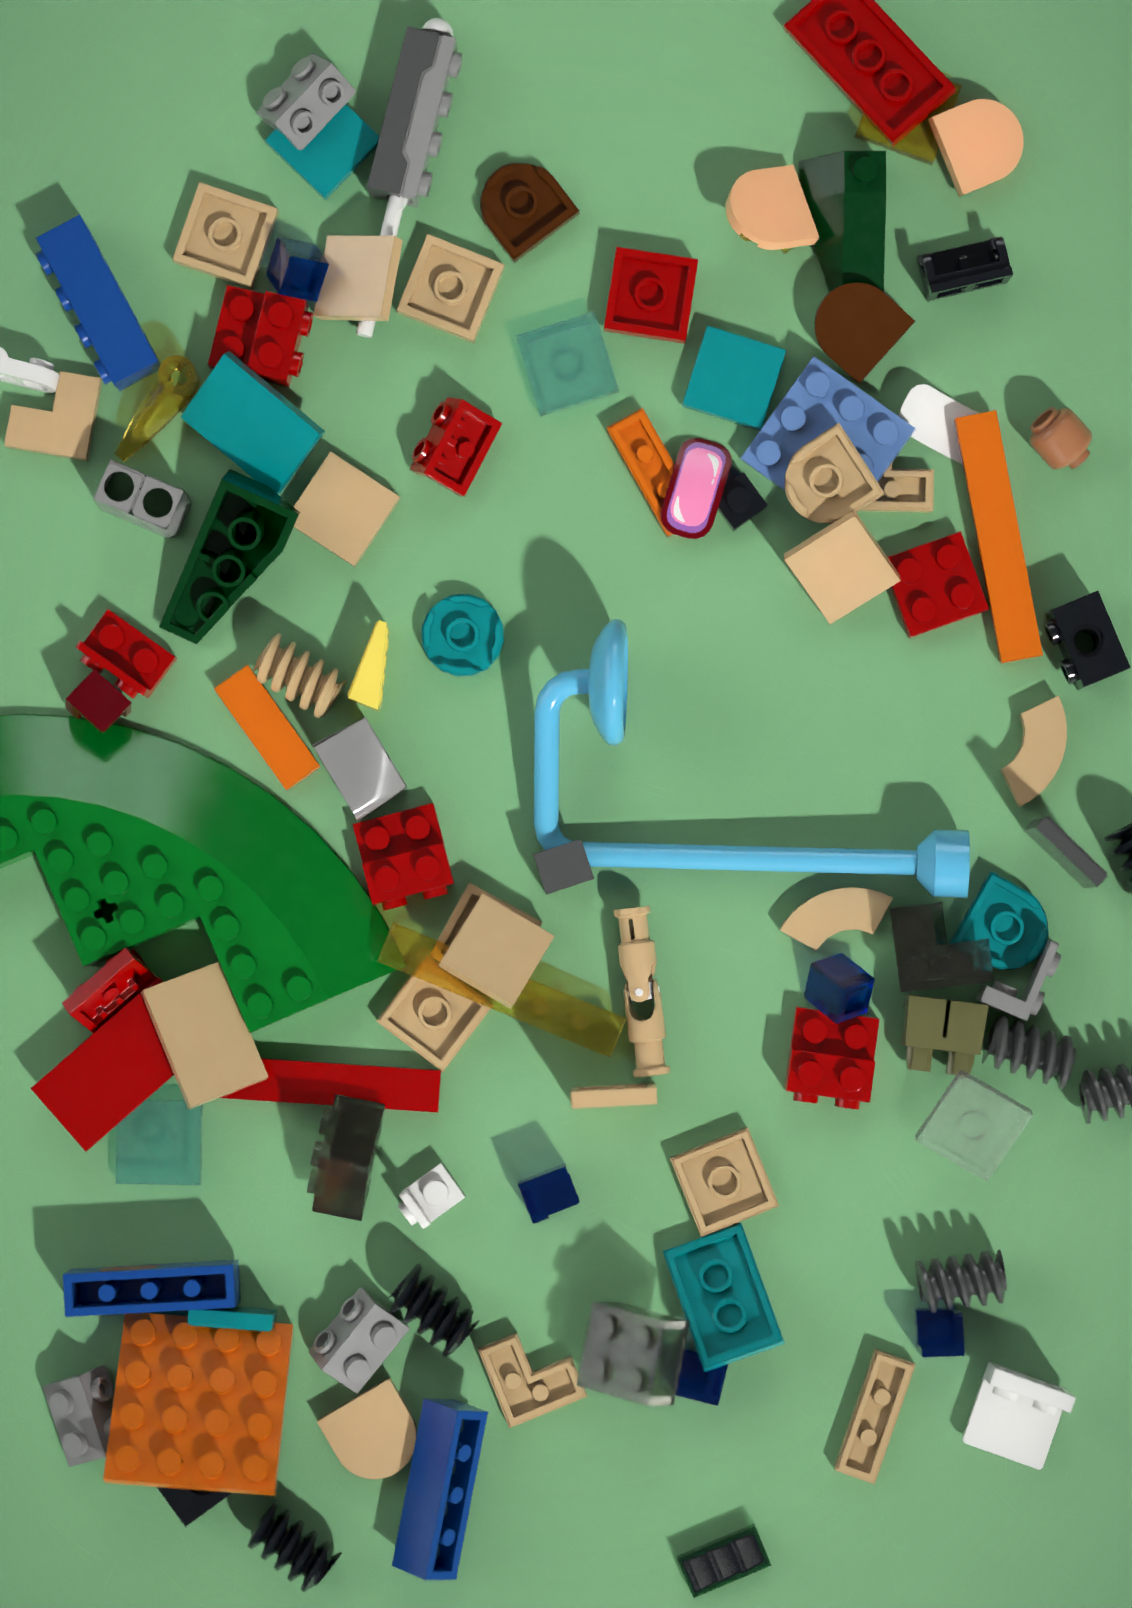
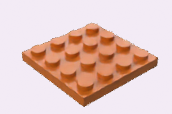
(198, 1406)

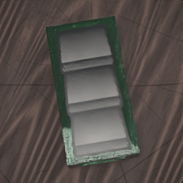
(724, 1560)

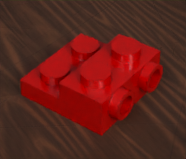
(262, 333)
(404, 856)
(831, 1058)

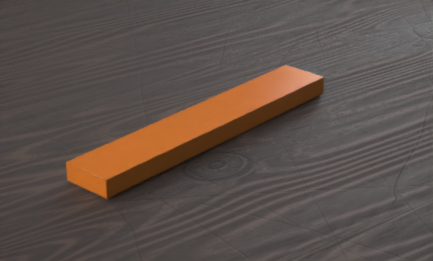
(998, 537)

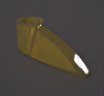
(159, 405)

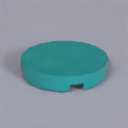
(462, 635)

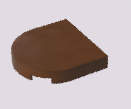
(524, 207)
(858, 327)

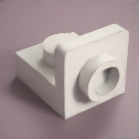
(430, 1196)

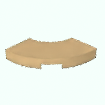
(1040, 751)
(835, 912)

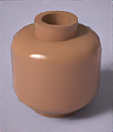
(1060, 438)

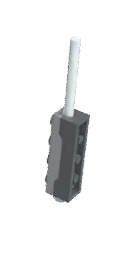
(411, 124)

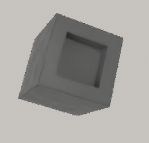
(563, 866)

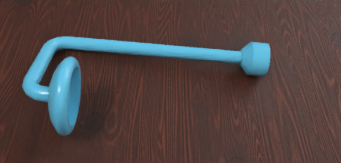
(938, 862)

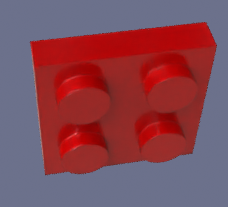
(650, 295)
(936, 585)

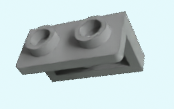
(306, 100)
(357, 1340)
(82, 1413)

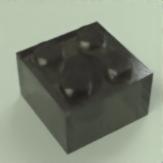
(633, 1353)

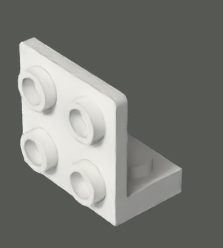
(1016, 1415)

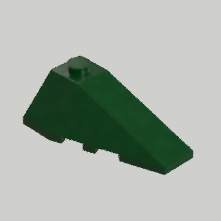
(849, 213)
(234, 546)

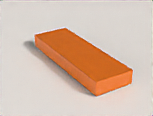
(644, 458)
(267, 727)

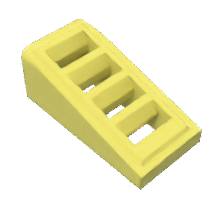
(369, 678)

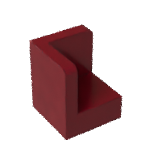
(97, 702)

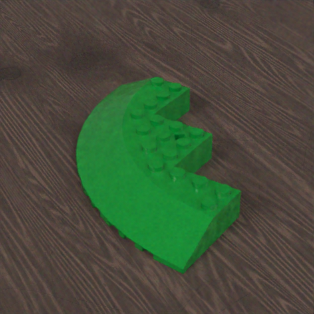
(179, 844)

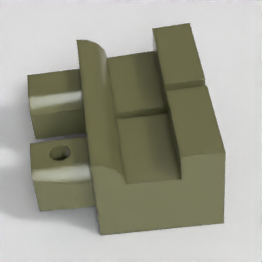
(924, 1032)

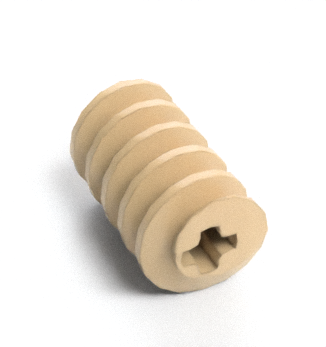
(298, 676)

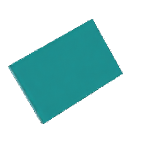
(252, 423)
(723, 1297)

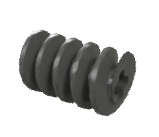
(1030, 1050)
(1105, 1092)
(961, 1281)

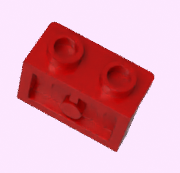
(455, 445)
(126, 654)
(109, 989)

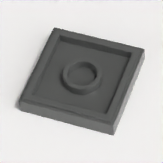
(1066, 852)

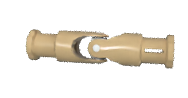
(638, 965)

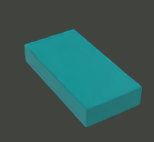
(234, 1318)

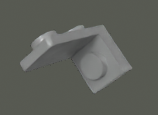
(1003, 996)

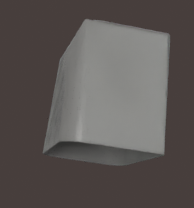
(174, 519)
(360, 767)

